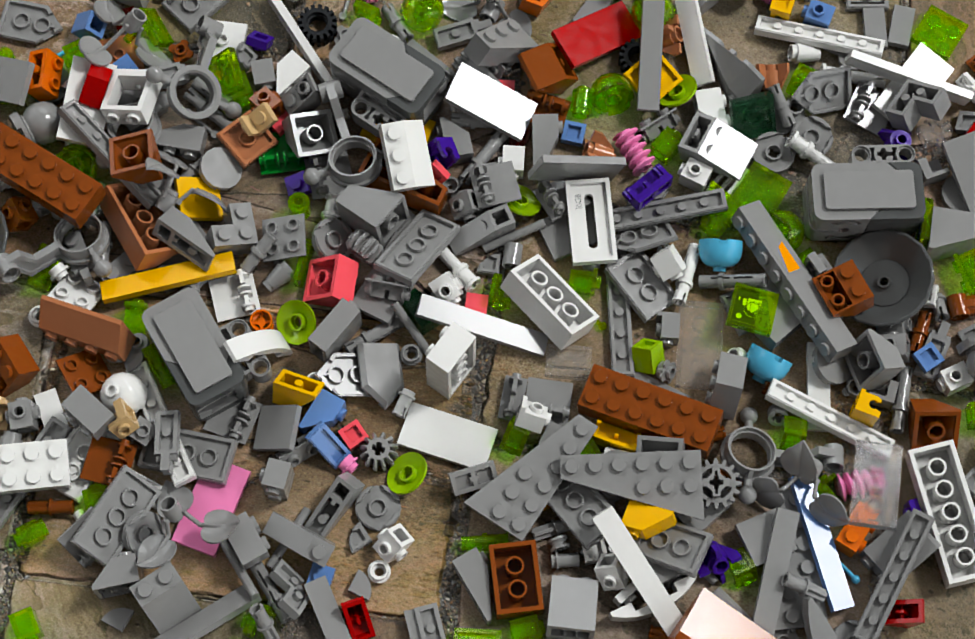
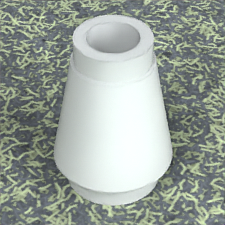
(803, 53)

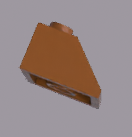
(129, 157)
(932, 422)

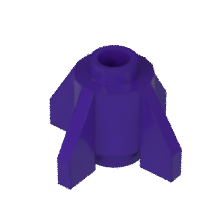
(895, 137)
(718, 560)

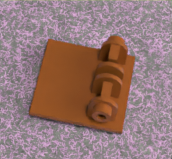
(548, 105)
(85, 370)
(106, 458)

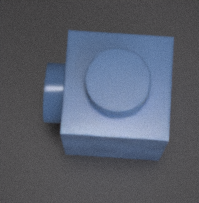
(817, 14)
(88, 25)

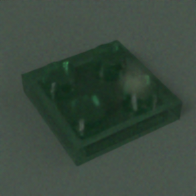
(753, 114)

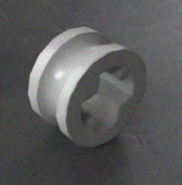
(776, 420)
(558, 543)

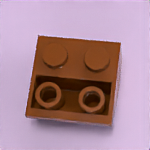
(547, 69)
(844, 290)
(16, 365)

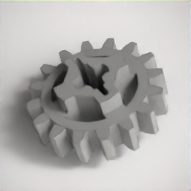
(727, 483)

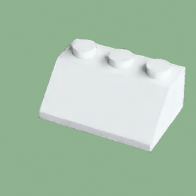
(406, 155)

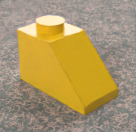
(295, 389)
(647, 520)

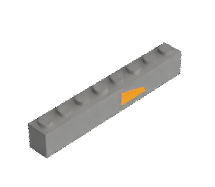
(792, 281)

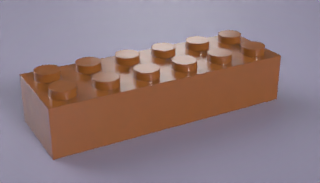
(47, 178)
(649, 409)

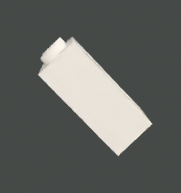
(130, 80)

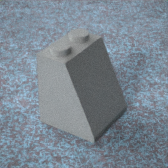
(373, 211)
(950, 233)
(879, 551)
(165, 598)

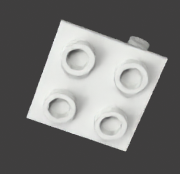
(75, 292)
(234, 296)

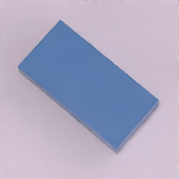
(327, 444)

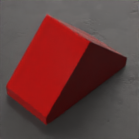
(95, 86)
(906, 613)
(358, 618)

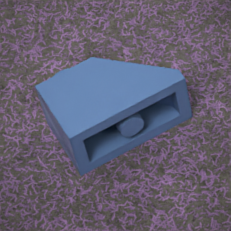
(324, 408)

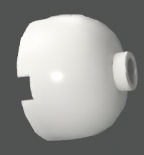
(124, 386)

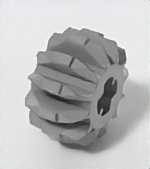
(364, 246)
(389, 449)

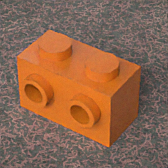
(46, 74)
(851, 539)

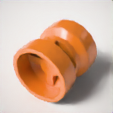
(260, 319)

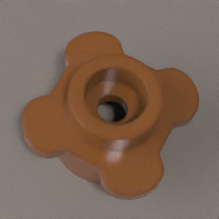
(185, 55)

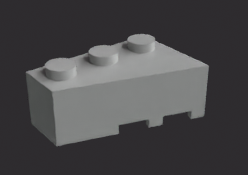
(499, 44)

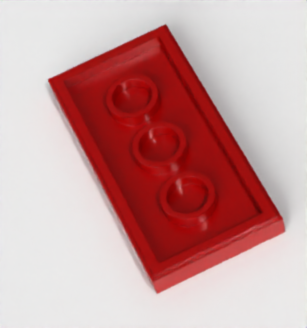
(596, 34)

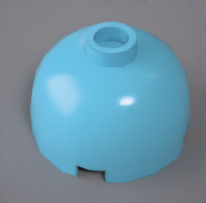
(720, 253)
(766, 364)

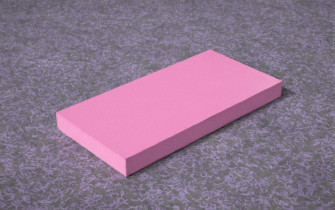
(207, 498)

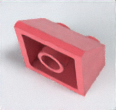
(330, 280)

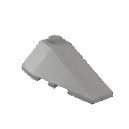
(735, 76)

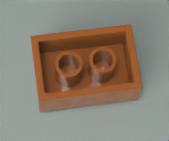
(515, 579)

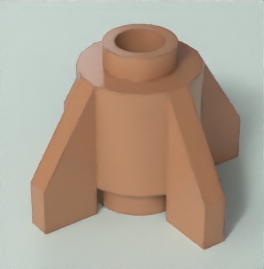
(672, 37)
(773, 74)
(599, 146)

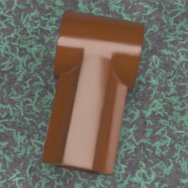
(960, 306)

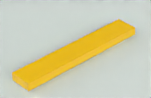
(165, 278)

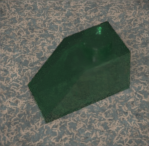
(410, 307)

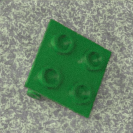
(280, 159)

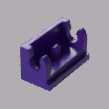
(444, 151)
(648, 187)

